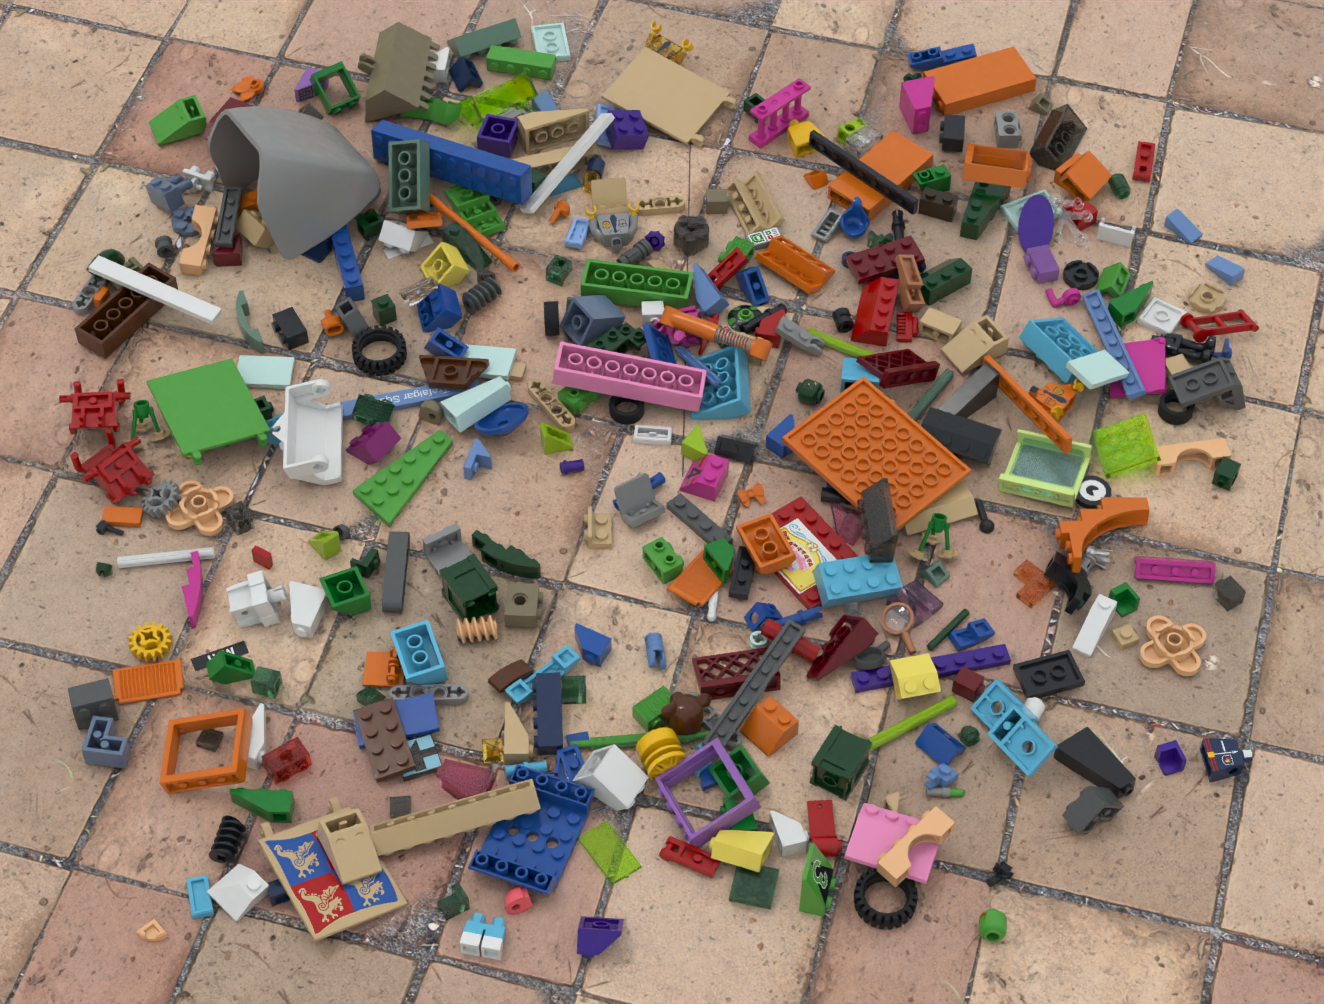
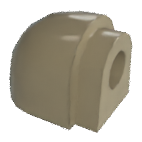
(431, 411)

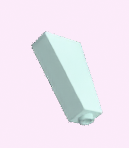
(476, 403)

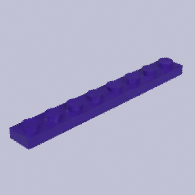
(945, 665)

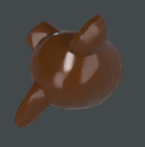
(686, 712)

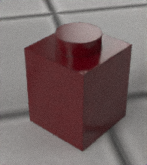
(968, 684)

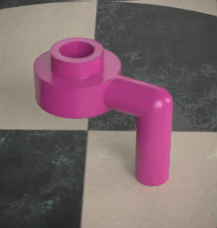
(1069, 297)

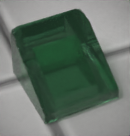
(369, 696)

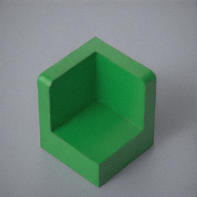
(1126, 599)

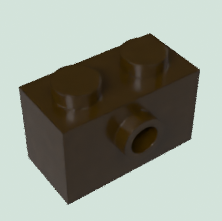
(938, 204)

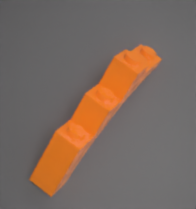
(1092, 523)

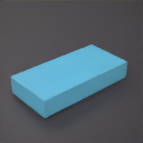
(200, 901)

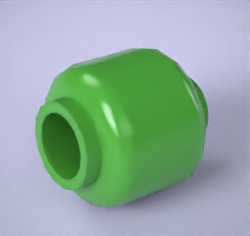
(992, 925)

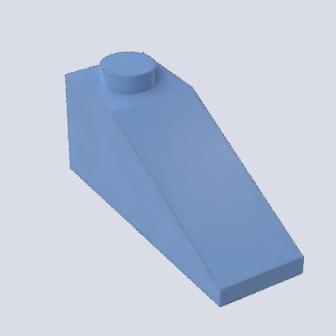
(707, 293)

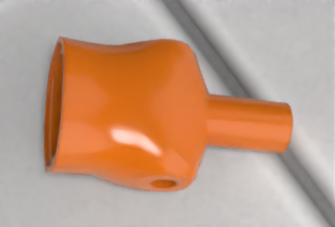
(332, 324)

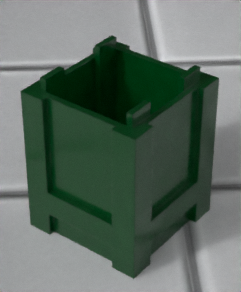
(469, 589)
(840, 762)

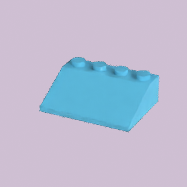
(1056, 344)
(732, 395)

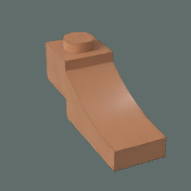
(910, 284)

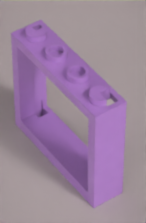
(689, 766)

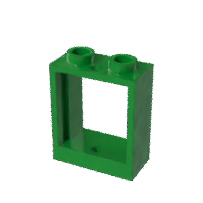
(327, 73)

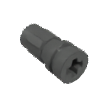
(634, 255)

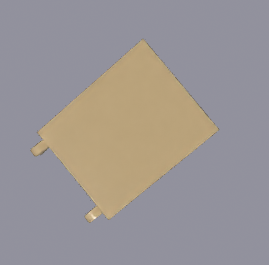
(668, 96)

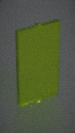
(609, 852)

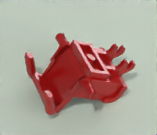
(95, 408)
(115, 470)

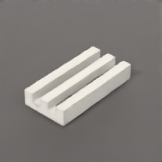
(651, 437)

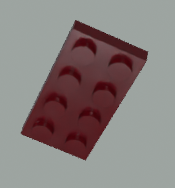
(880, 260)

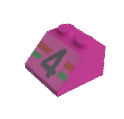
(706, 477)

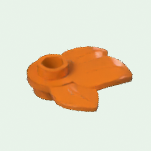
(248, 88)

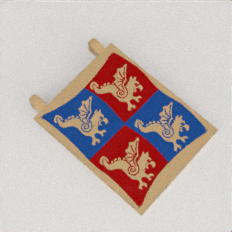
(314, 885)

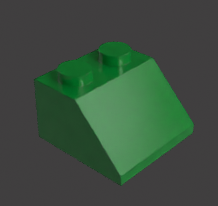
(347, 591)
(748, 768)

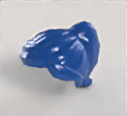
(854, 220)

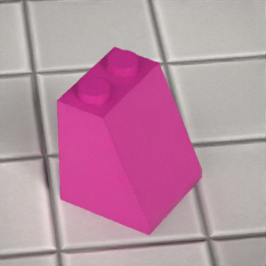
(916, 103)

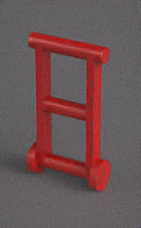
(1201, 334)

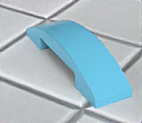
(562, 662)

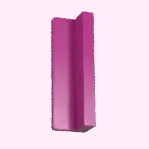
(1174, 569)

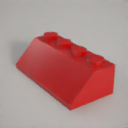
(875, 312)

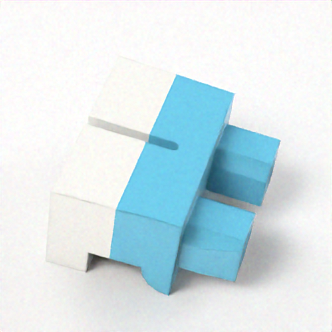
(483, 938)

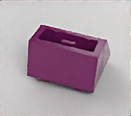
(373, 442)

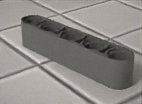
(395, 571)

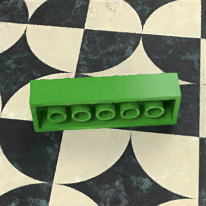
(634, 283)

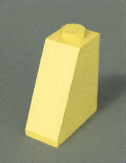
(742, 848)

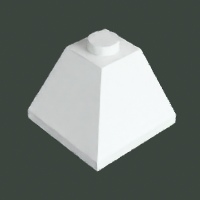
(239, 891)

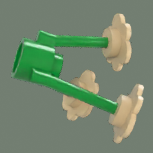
(141, 411)
(933, 536)

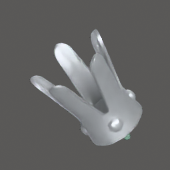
(1099, 554)

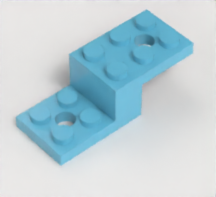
(1014, 727)

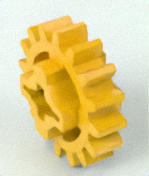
(150, 641)

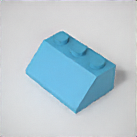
(419, 654)

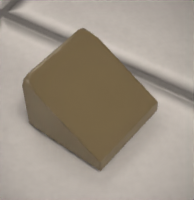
(1040, 104)

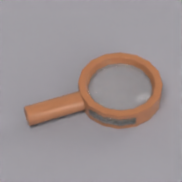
(898, 621)

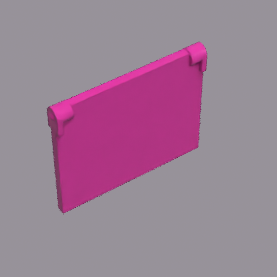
(1150, 364)

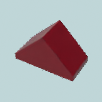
(229, 256)

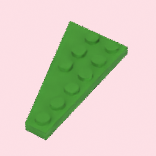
(398, 483)

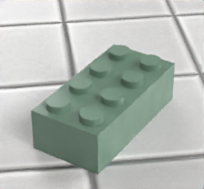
(409, 176)

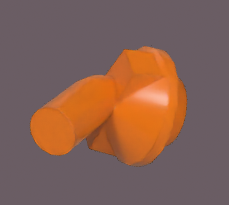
(561, 208)

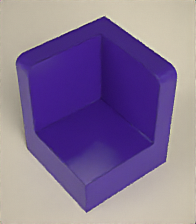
(1170, 757)

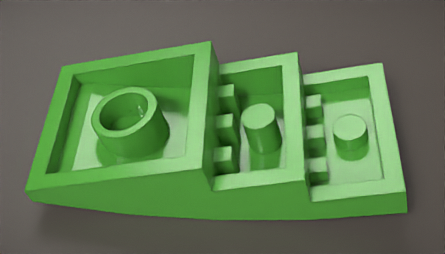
(473, 209)

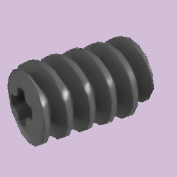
(480, 294)

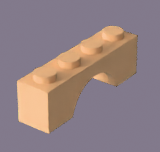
(194, 258)
(1207, 452)
(932, 828)

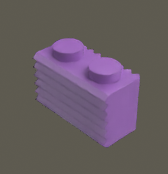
(1042, 264)

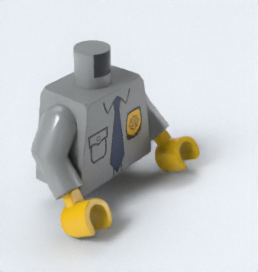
(613, 229)

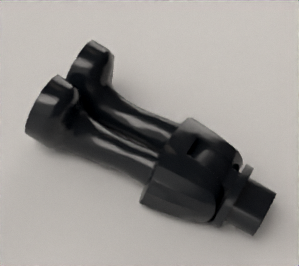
(1176, 343)

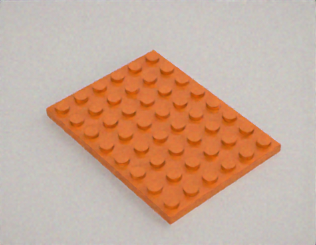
(870, 438)

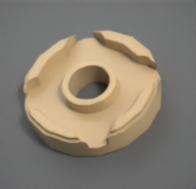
(1205, 306)

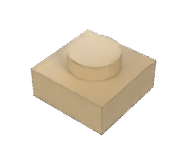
(1125, 636)

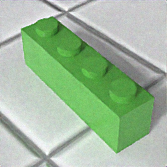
(517, 61)

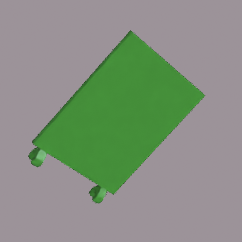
(208, 408)

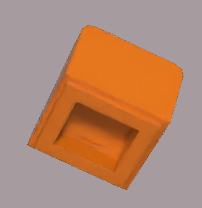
(816, 179)

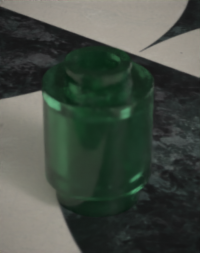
(1119, 186)

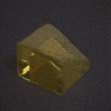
(492, 750)

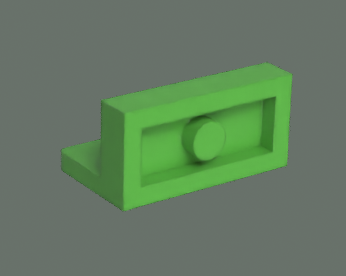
(1114, 280)

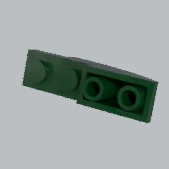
(508, 560)

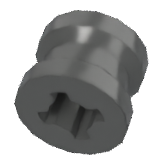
(164, 246)

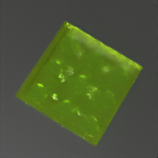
(1126, 445)

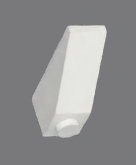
(1095, 625)
(258, 738)

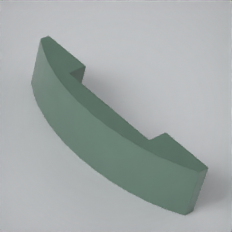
(251, 336)

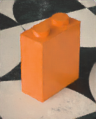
(1085, 177)

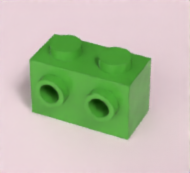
(576, 399)
(662, 560)

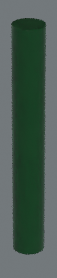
(946, 631)

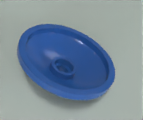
(503, 420)

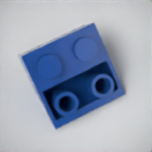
(439, 309)

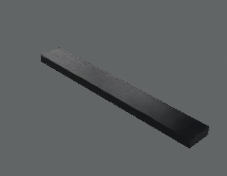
(863, 172)

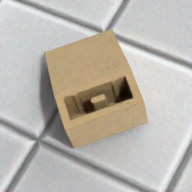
(974, 342)
(349, 846)

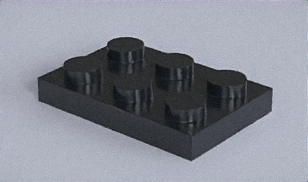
(1048, 675)

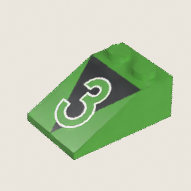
(816, 883)

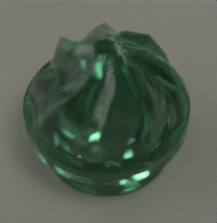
(969, 736)

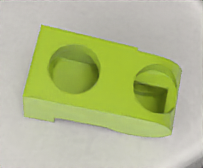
(849, 128)

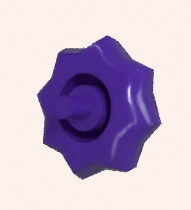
(656, 240)

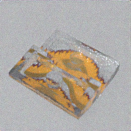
(416, 292)

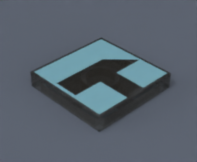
(424, 756)

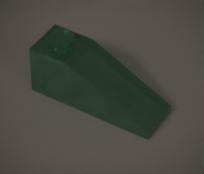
(467, 246)

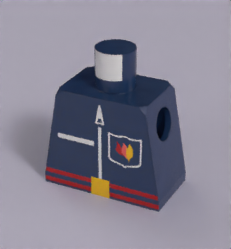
(1223, 758)

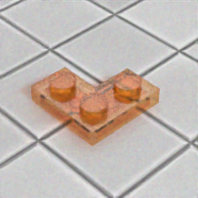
(1036, 583)

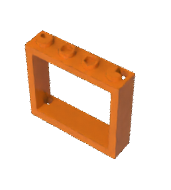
(999, 157)
(209, 777)

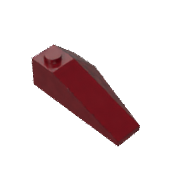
(848, 639)

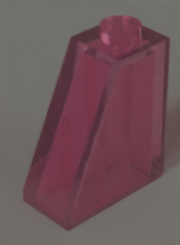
(463, 779)

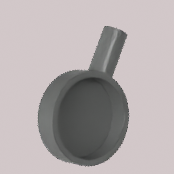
(872, 657)

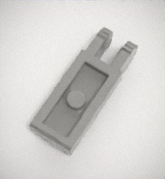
(799, 336)

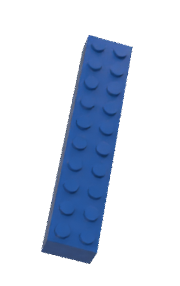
(461, 163)

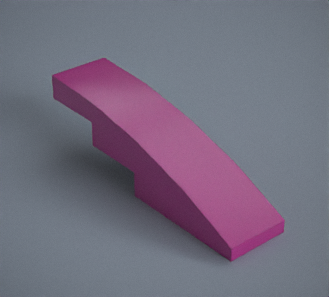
(194, 592)

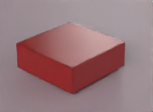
(262, 557)

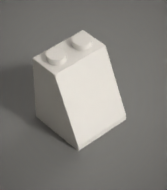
(613, 777)

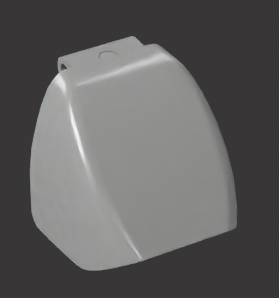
(304, 170)

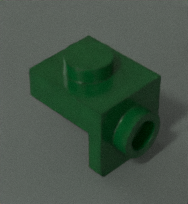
(369, 564)

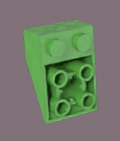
(179, 121)

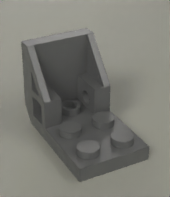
(1209, 380)

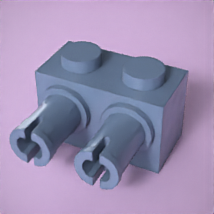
(168, 192)

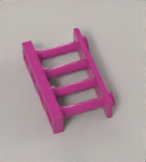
(779, 124)

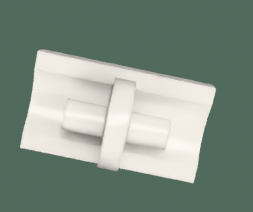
(199, 180)

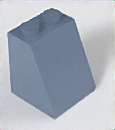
(590, 317)

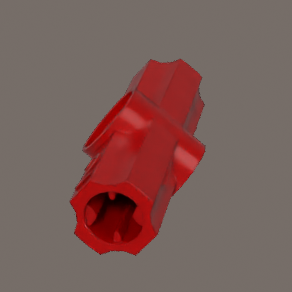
(804, 648)

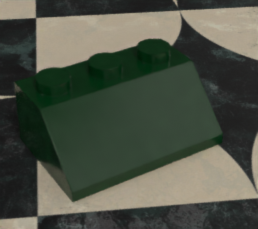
(945, 279)

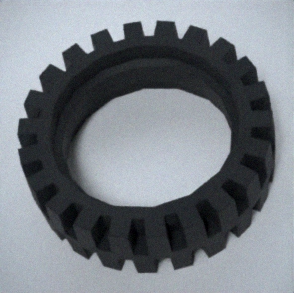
(379, 366)
(880, 918)

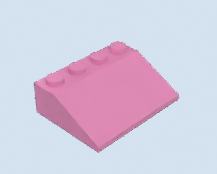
(878, 830)

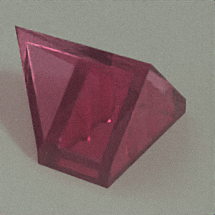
(847, 523)

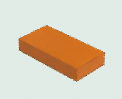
(123, 516)

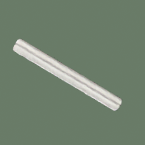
(164, 557)

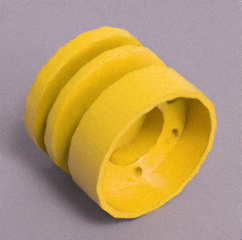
(659, 751)

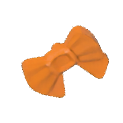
(757, 492)

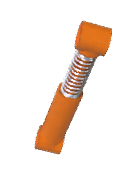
(713, 332)

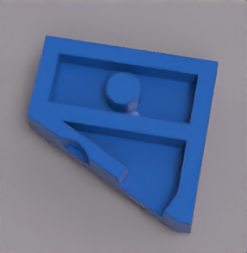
(568, 762)

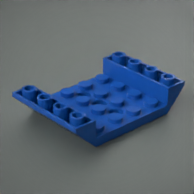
(560, 820)

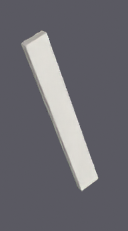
(567, 163)
(155, 290)

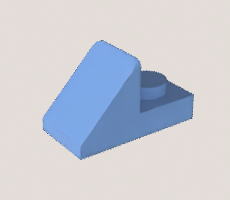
(477, 458)

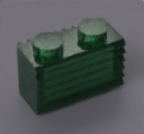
(370, 410)

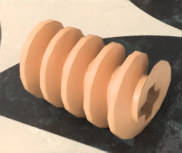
(477, 629)

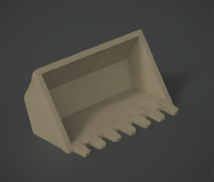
(398, 72)

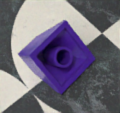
(597, 934)

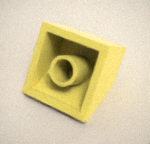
(445, 265)
(914, 676)

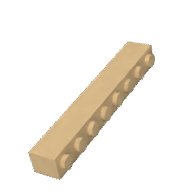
(454, 817)

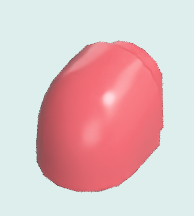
(517, 900)

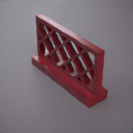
(899, 368)
(728, 687)

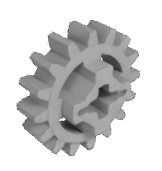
(161, 498)

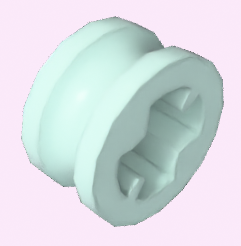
(754, 637)

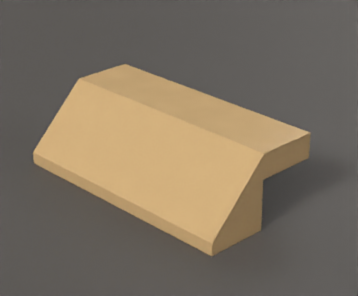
(754, 203)
(955, 504)

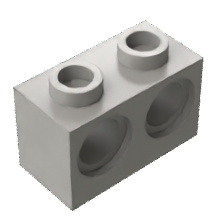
(1007, 129)

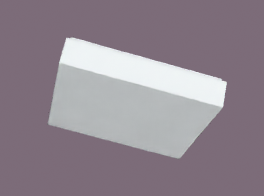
(1161, 317)

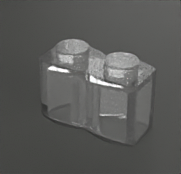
(862, 141)

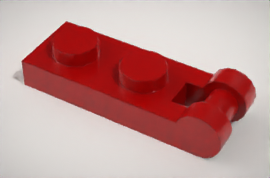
(1144, 161)
(728, 267)
(689, 857)

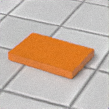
(423, 220)

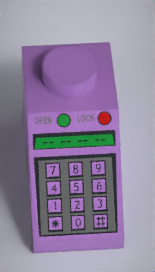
(304, 88)

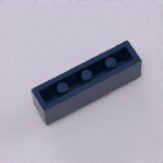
(548, 713)

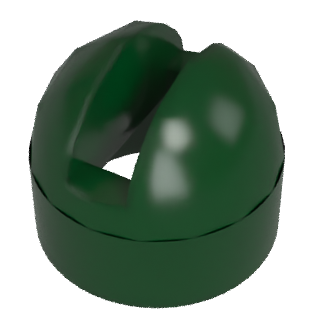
(103, 567)

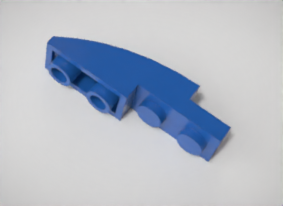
(935, 58)

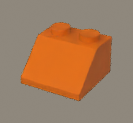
(770, 726)

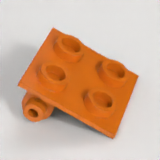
(383, 669)

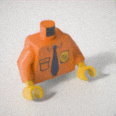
(1056, 398)

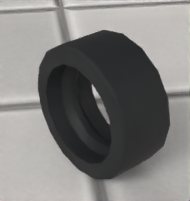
(551, 318)
(625, 417)
(1172, 417)

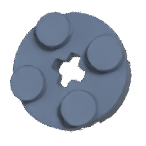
(180, 223)

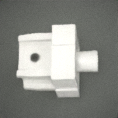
(255, 601)

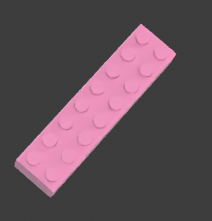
(629, 376)

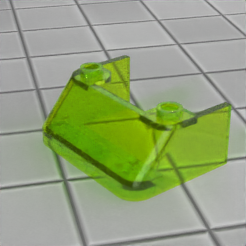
(499, 99)

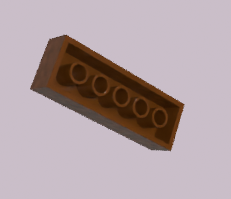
(121, 315)

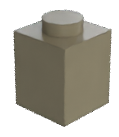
(717, 201)

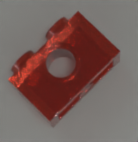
(291, 751)

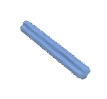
(692, 361)

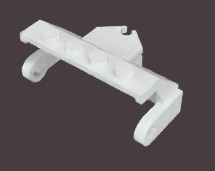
(311, 434)

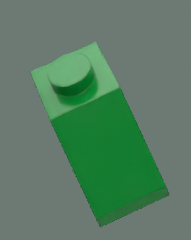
(719, 558)
(229, 668)

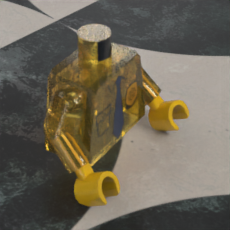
(666, 47)

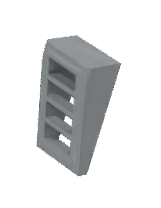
(830, 214)

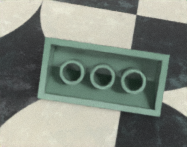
(482, 39)

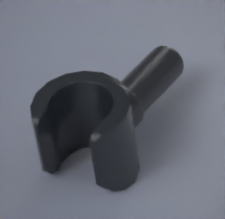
(104, 526)

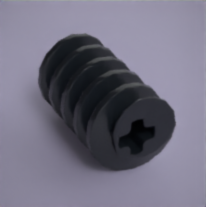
(227, 840)

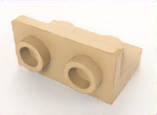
(598, 530)

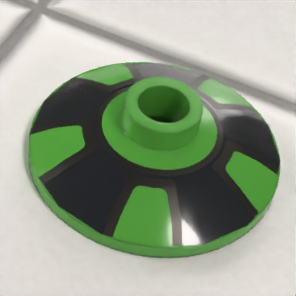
(741, 315)

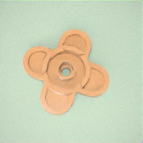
(200, 508)
(1172, 645)

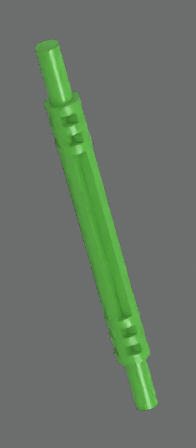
(629, 740)

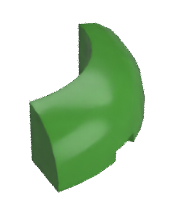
(438, 111)

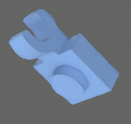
(941, 775)

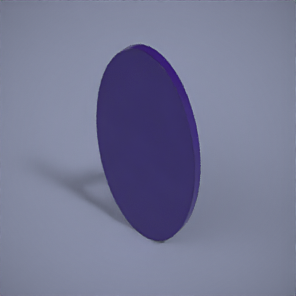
(1036, 223)

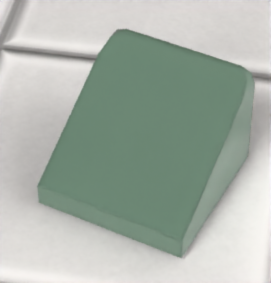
(935, 573)

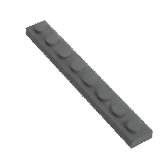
(756, 683)

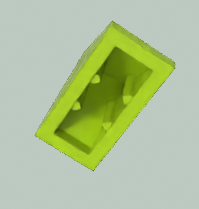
(554, 439)
(694, 445)
(326, 544)

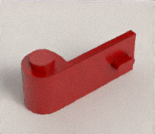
(822, 827)

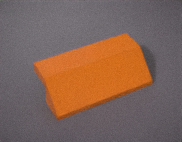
(795, 264)

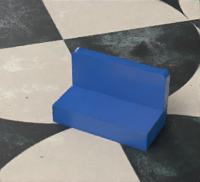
(939, 744)

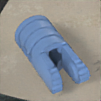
(655, 650)

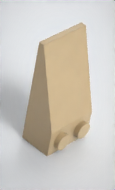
(551, 128)

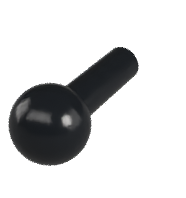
(986, 525)

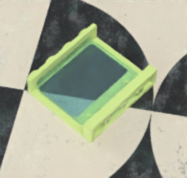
(1044, 471)

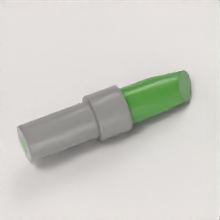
(945, 792)

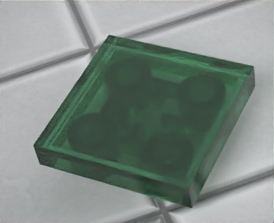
(754, 887)

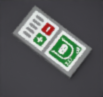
(763, 237)

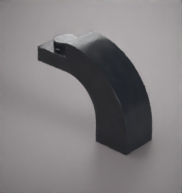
(1074, 584)

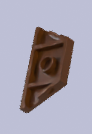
(452, 371)

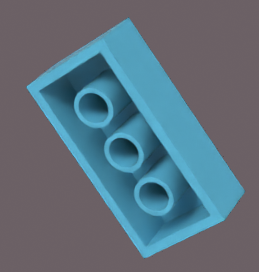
(855, 581)

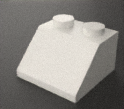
(396, 234)

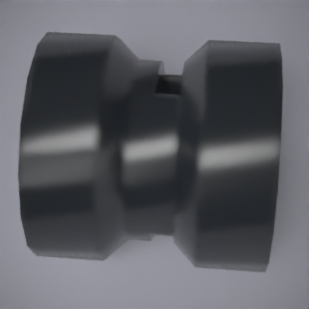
(842, 319)

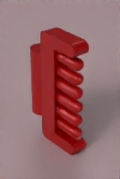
(906, 327)

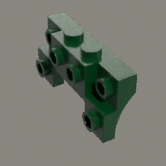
(619, 339)

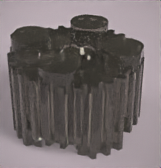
(691, 234)

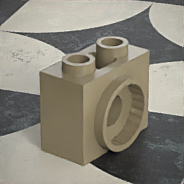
(523, 605)

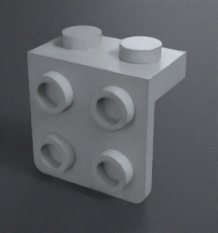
(637, 501)
(445, 547)

